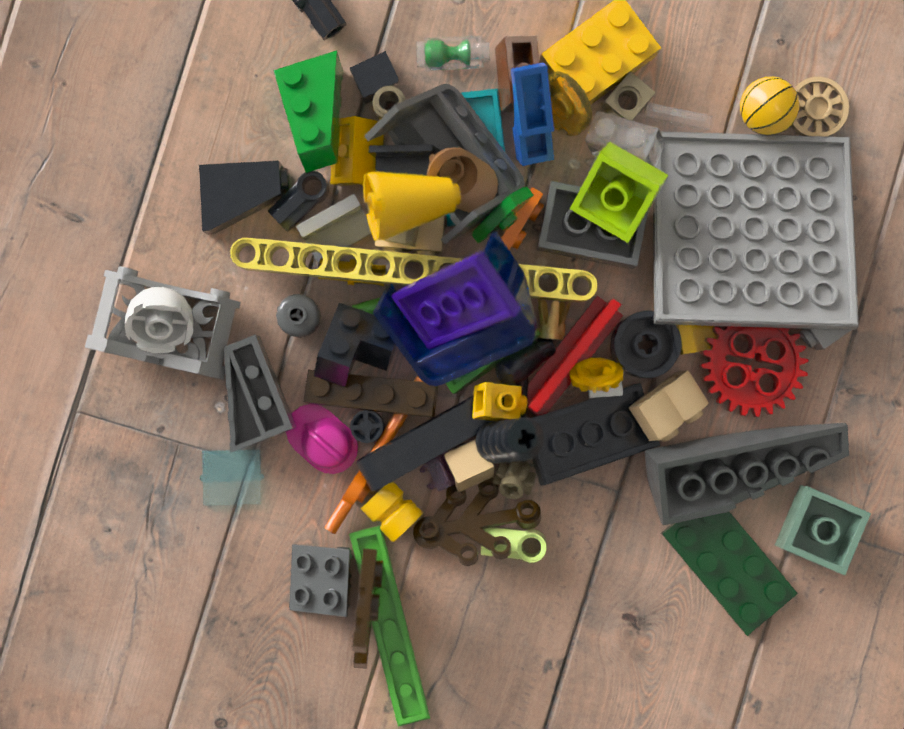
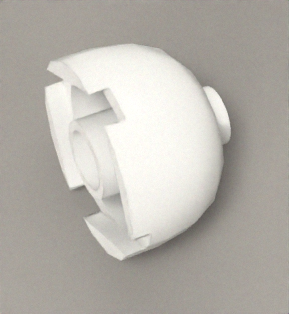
(159, 320)

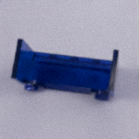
(472, 350)

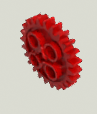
(748, 392)

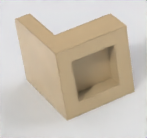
(468, 466)

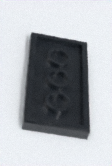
(589, 436)

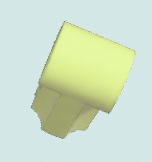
(516, 539)

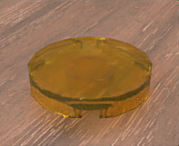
(569, 104)

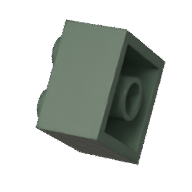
(822, 529)

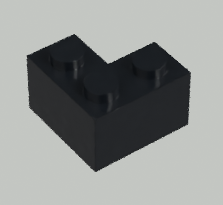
(350, 338)

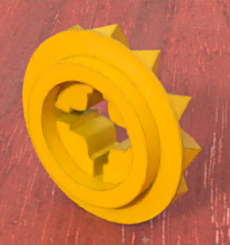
(596, 375)

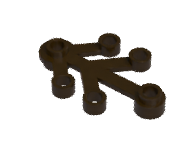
(472, 523)

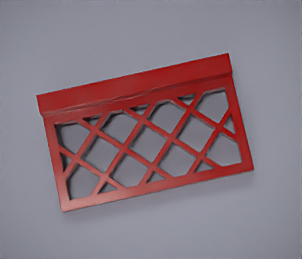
(575, 347)

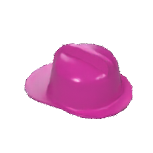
(322, 439)

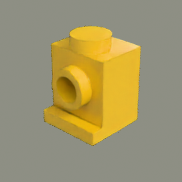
(488, 403)

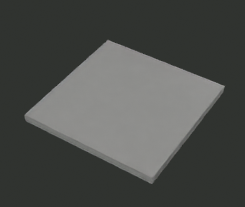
(755, 232)

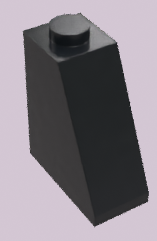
(238, 190)

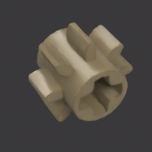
(514, 479)

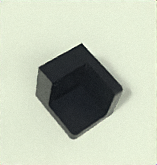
(373, 75)

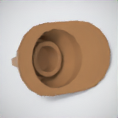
(474, 176)

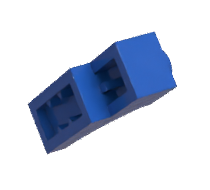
(532, 114)

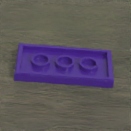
(456, 301)

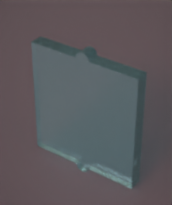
(231, 477)

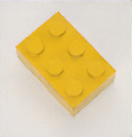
(603, 50)

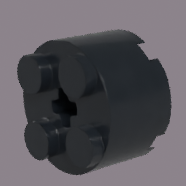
(635, 361)

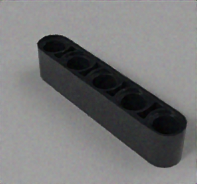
(420, 445)

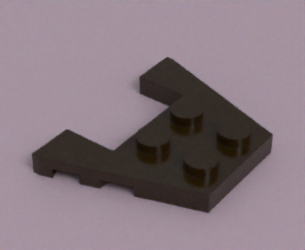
(367, 607)

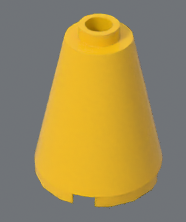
(406, 201)

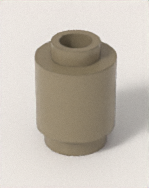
(384, 96)

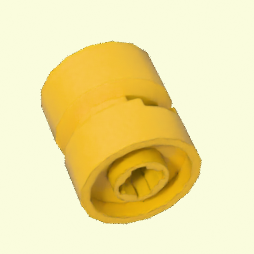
(392, 511)

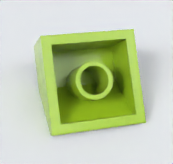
(618, 191)

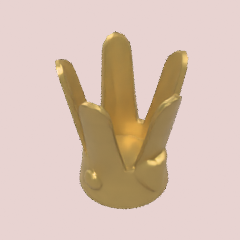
(552, 325)

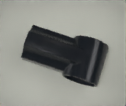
(322, 16)
(296, 202)

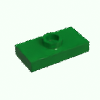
(503, 215)

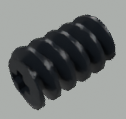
(509, 440)

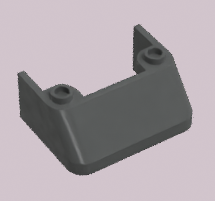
(448, 121)

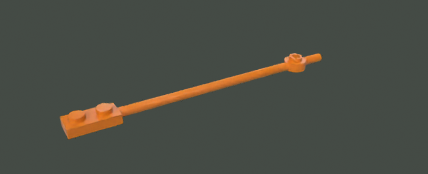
(359, 488)

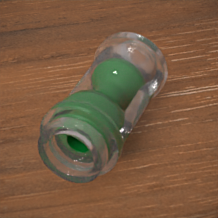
(435, 53)

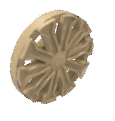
(819, 107)

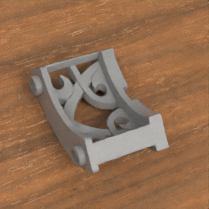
(196, 358)

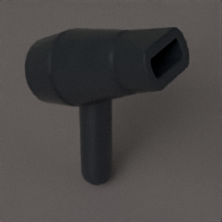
(518, 366)

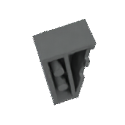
(254, 395)

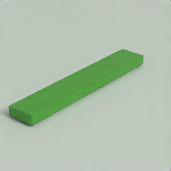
(393, 635)

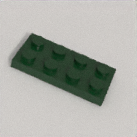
(731, 568)

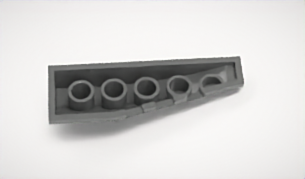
(723, 470)

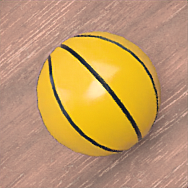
(769, 105)

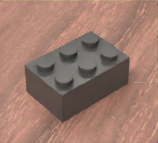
(576, 237)

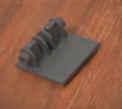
(320, 580)

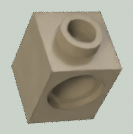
(631, 87)

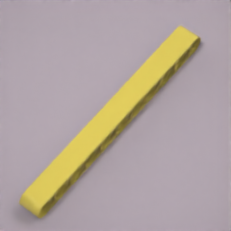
(398, 261)

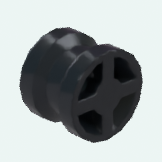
(366, 430)

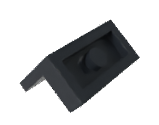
(403, 158)

